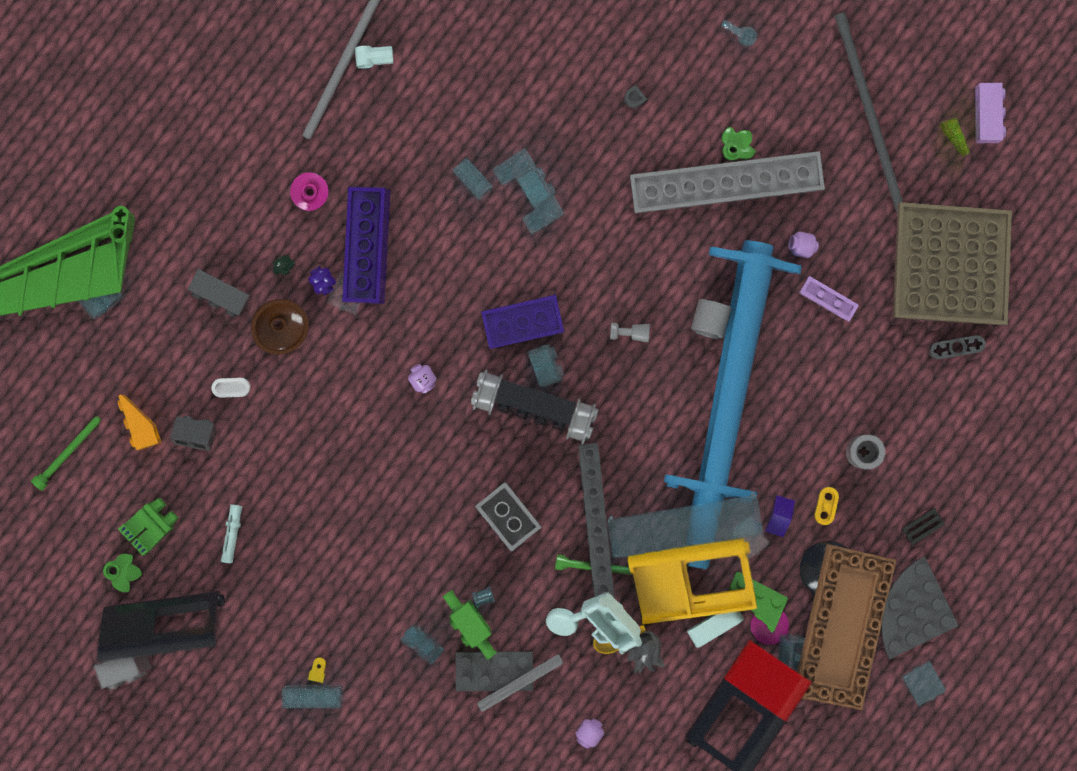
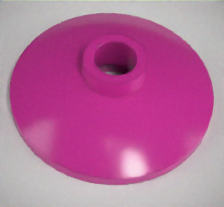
(300, 187)
(764, 635)

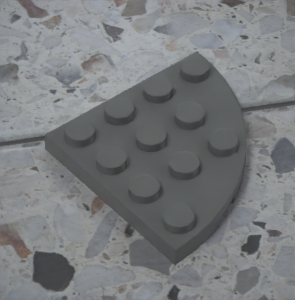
(914, 610)

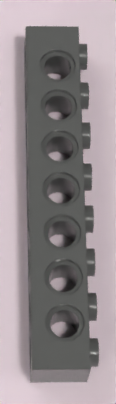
(595, 519)

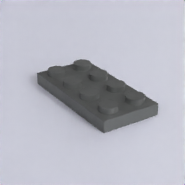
(479, 674)

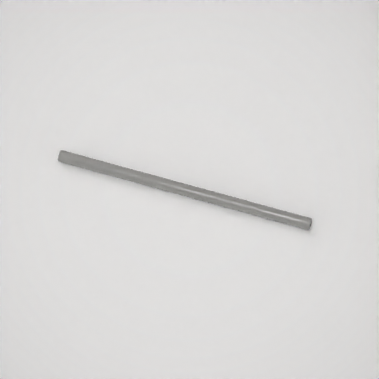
(340, 69)

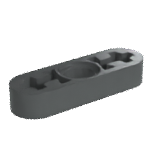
(971, 350)

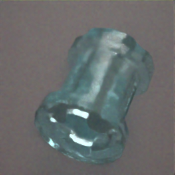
(483, 597)

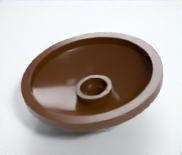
(287, 334)

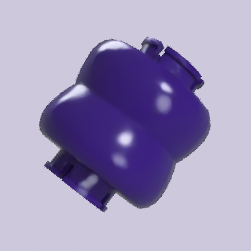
(322, 280)

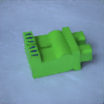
(151, 519)

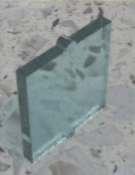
(923, 683)

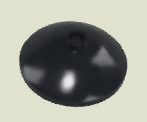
(812, 562)

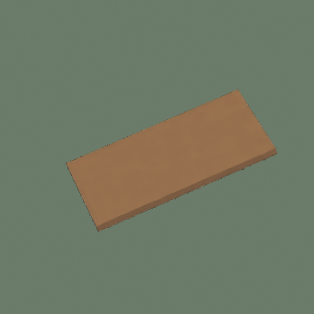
(845, 626)

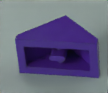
(780, 516)

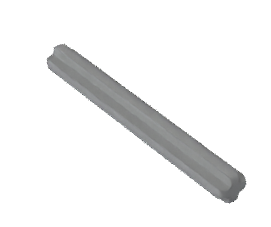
(520, 682)

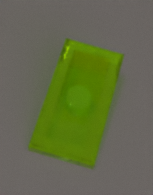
(953, 132)

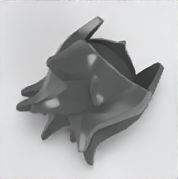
(647, 654)

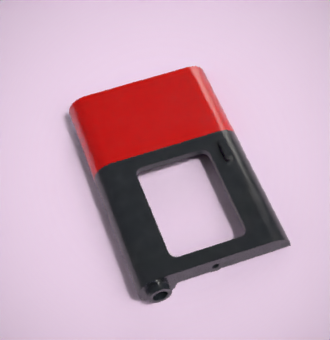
(763, 685)

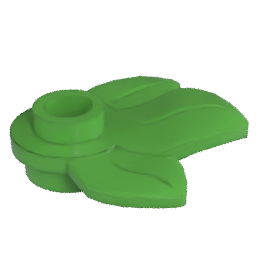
(739, 142)
(125, 572)

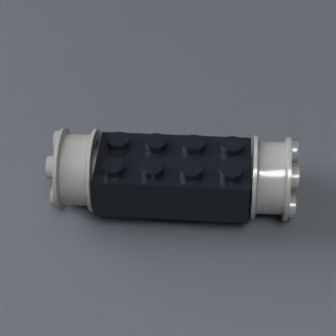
(534, 405)

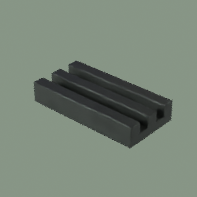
(936, 518)

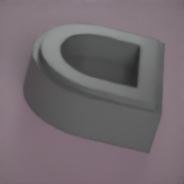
(634, 97)

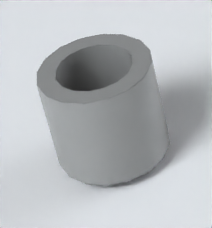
(711, 319)
(875, 450)

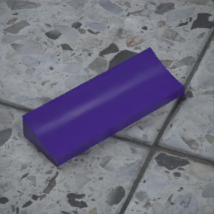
(366, 245)

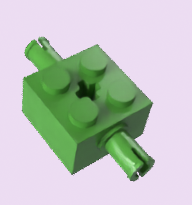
(470, 623)

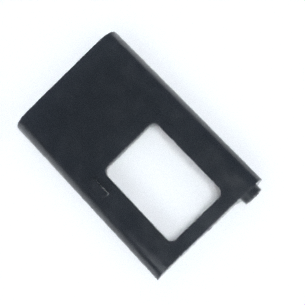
(130, 627)

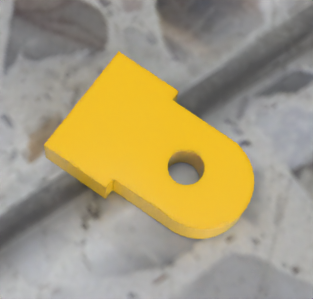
(317, 674)

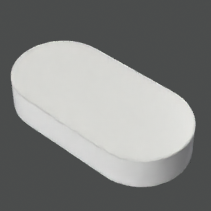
(231, 387)

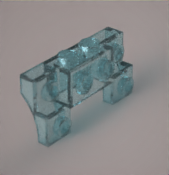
(535, 188)

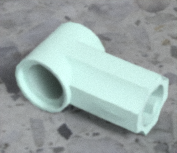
(368, 56)

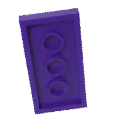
(522, 322)

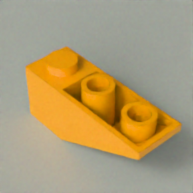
(142, 429)

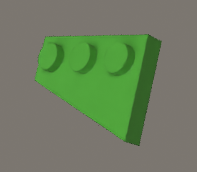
(769, 602)

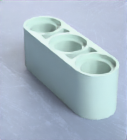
(713, 627)

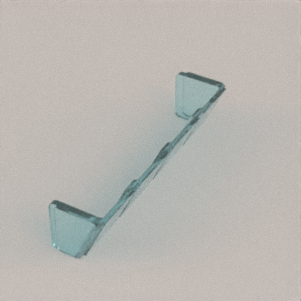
(685, 526)

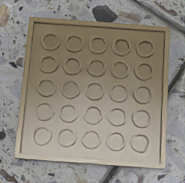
(952, 264)

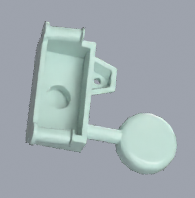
(607, 615)

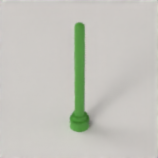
(41, 480)
(563, 562)

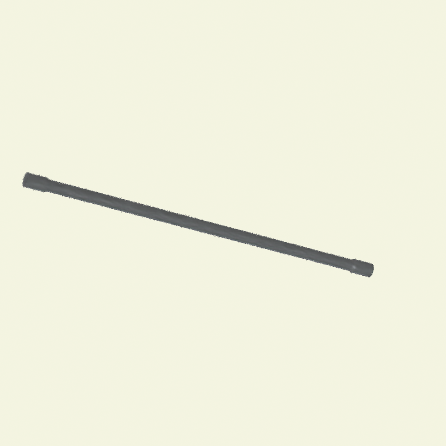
(844, 30)

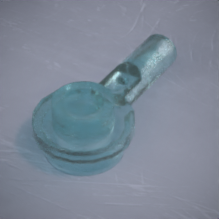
(747, 36)

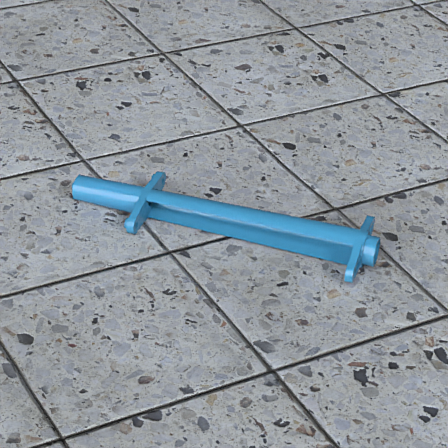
(734, 372)

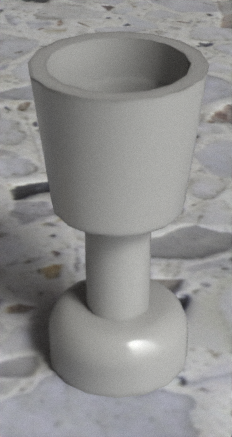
(638, 332)

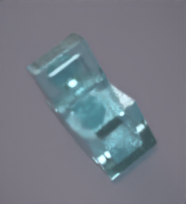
(422, 643)

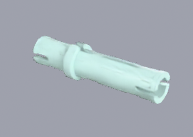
(233, 525)

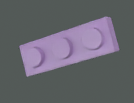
(828, 299)

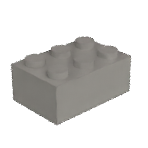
(508, 516)
(117, 672)

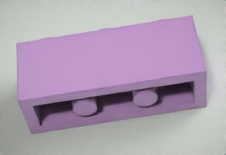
(989, 112)

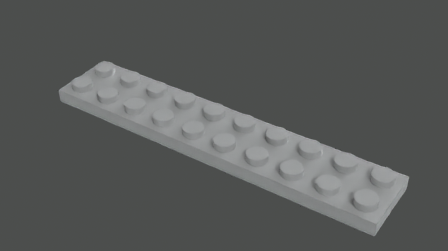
(727, 182)

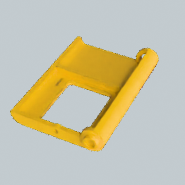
(666, 589)

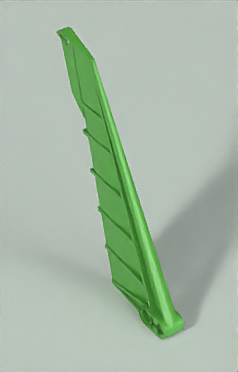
(74, 278)

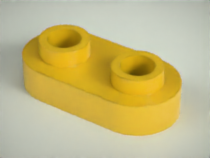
(827, 506)

